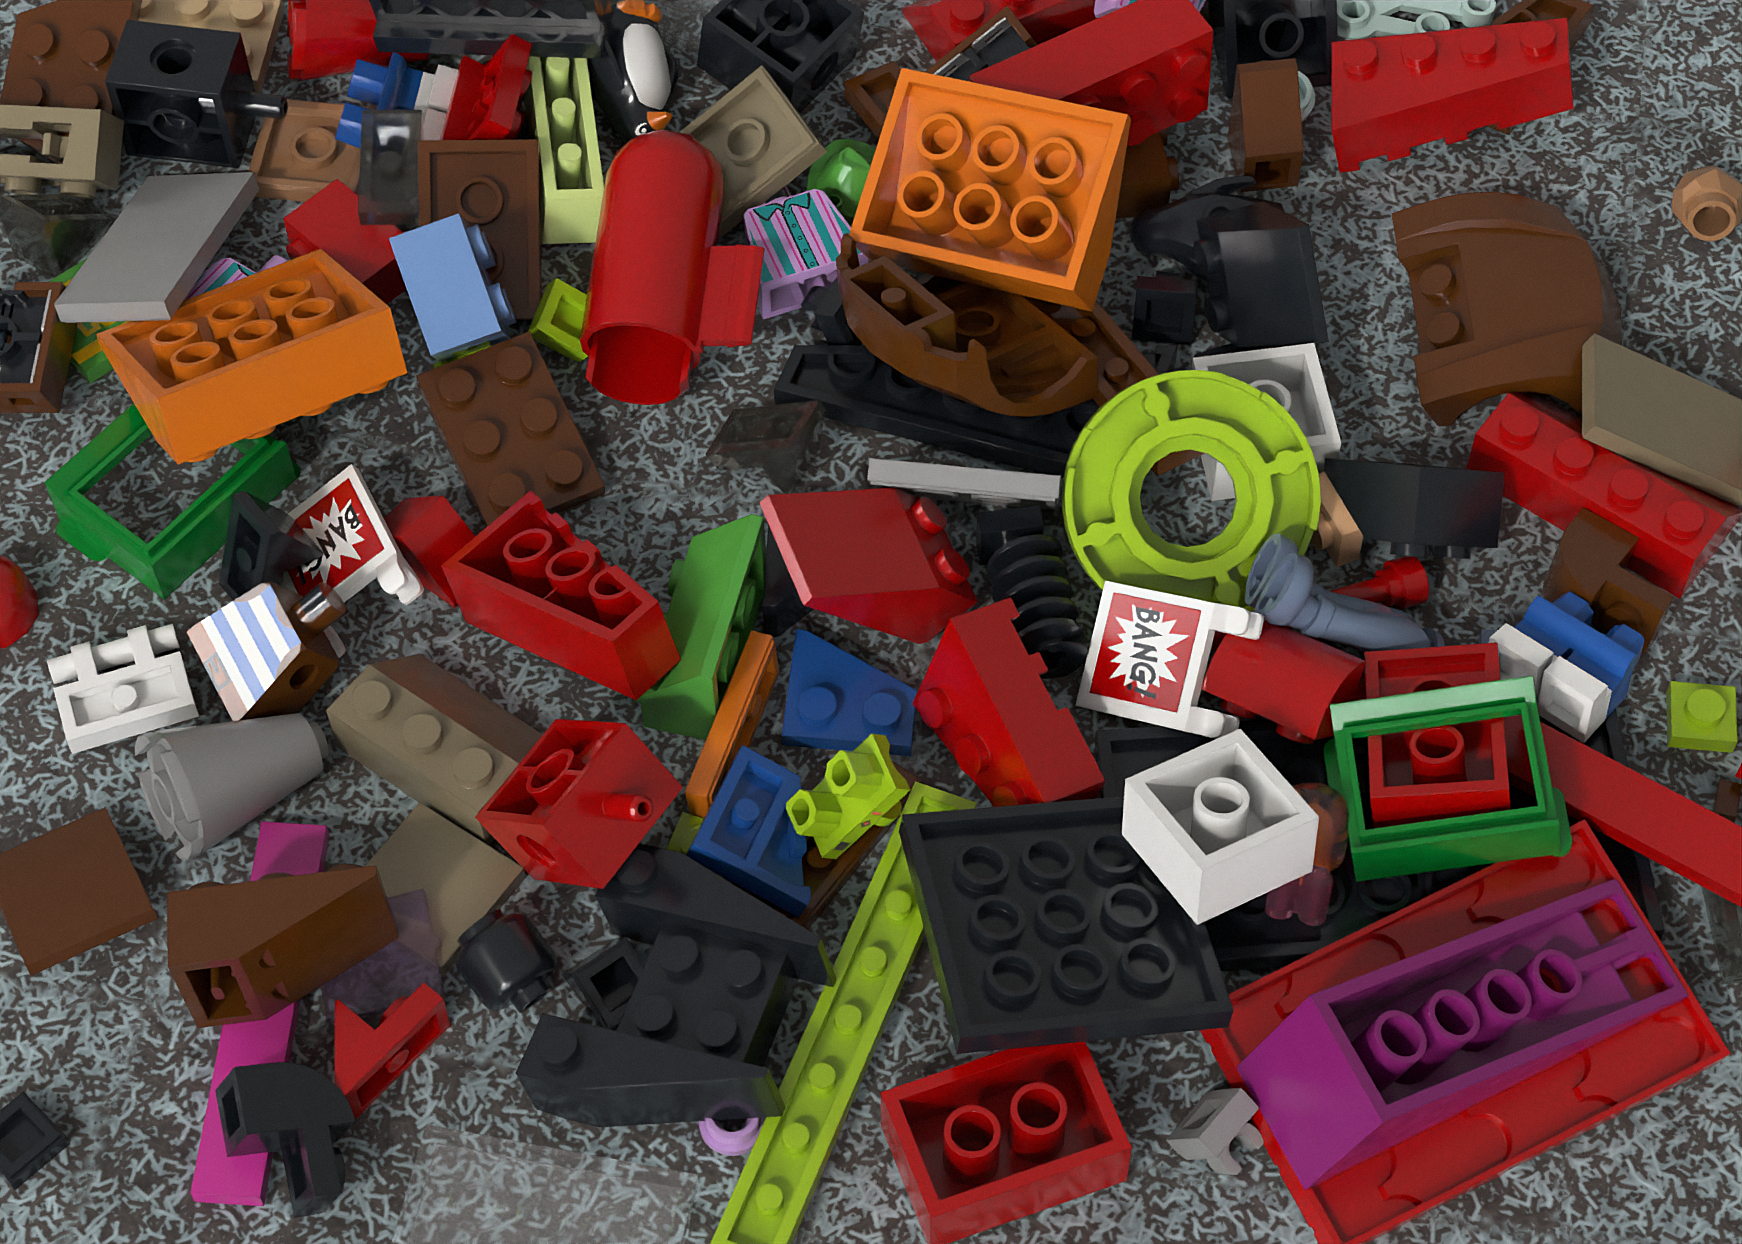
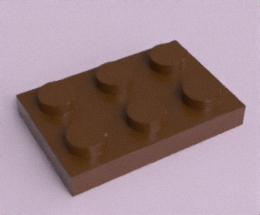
(498, 190)
(509, 430)

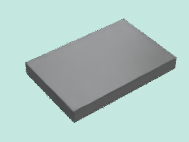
(967, 484)

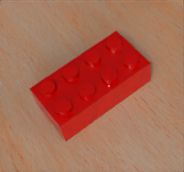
(1133, 61)

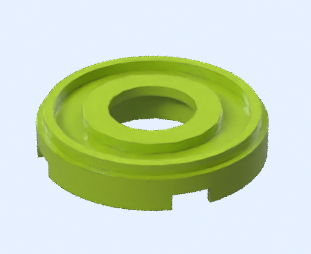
(1200, 412)

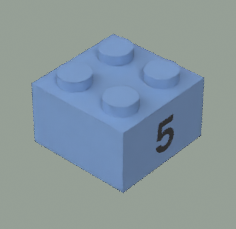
(451, 287)

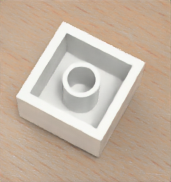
(1296, 382)
(1219, 825)

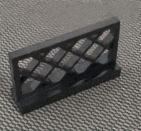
(482, 26)

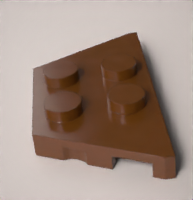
(64, 56)

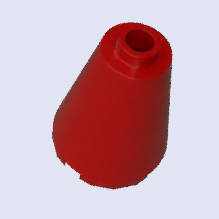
(331, 38)

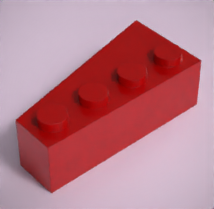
(1444, 86)
(561, 600)

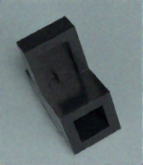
(289, 1112)

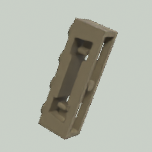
(88, 155)

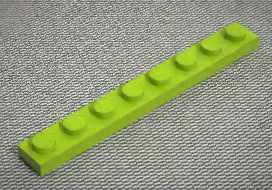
(834, 1049)

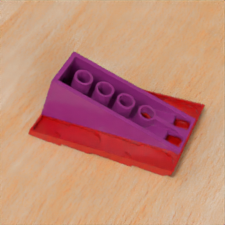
(1461, 1039)

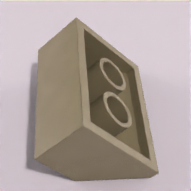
(430, 737)

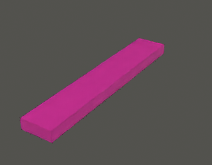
(245, 1178)

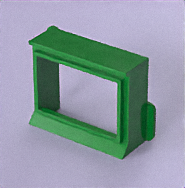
(190, 537)
(1455, 840)

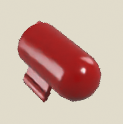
(659, 276)

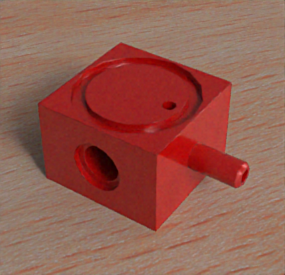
(579, 802)

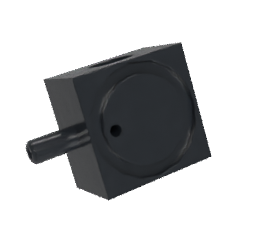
(794, 40)
(186, 94)

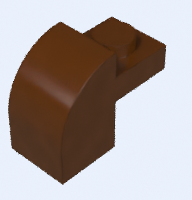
(1593, 566)

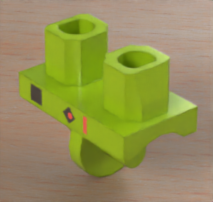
(855, 794)

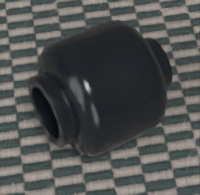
(506, 961)

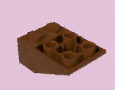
(272, 940)

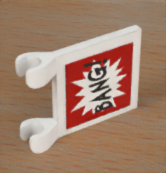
(354, 546)
(1154, 655)

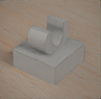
(1213, 1125)

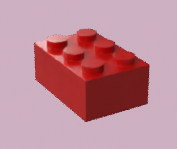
(1004, 1138)

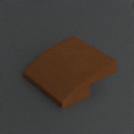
(70, 891)

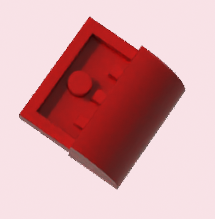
(490, 96)
(1285, 680)

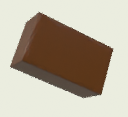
(1727, 799)

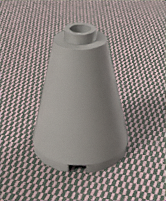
(225, 774)

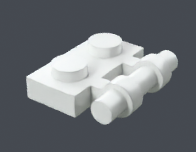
(123, 700)

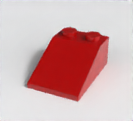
(872, 558)
(1439, 768)

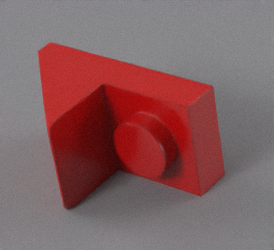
(373, 1059)

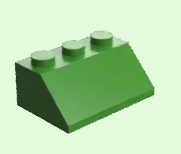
(710, 619)

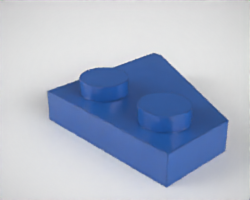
(842, 700)
(751, 834)

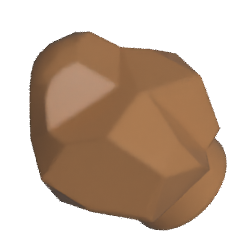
(1708, 202)

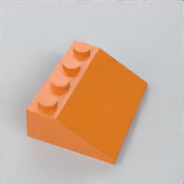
(994, 188)
(255, 355)

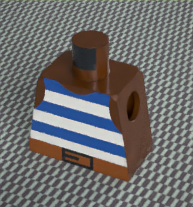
(269, 649)

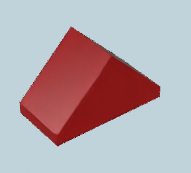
(427, 536)

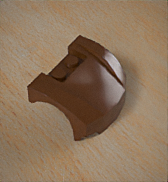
(1500, 299)
(964, 338)

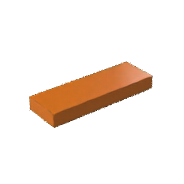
(735, 719)

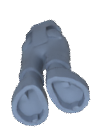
(1285, 594)

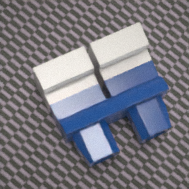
(397, 89)
(1574, 667)

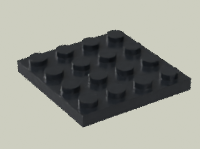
(1055, 929)

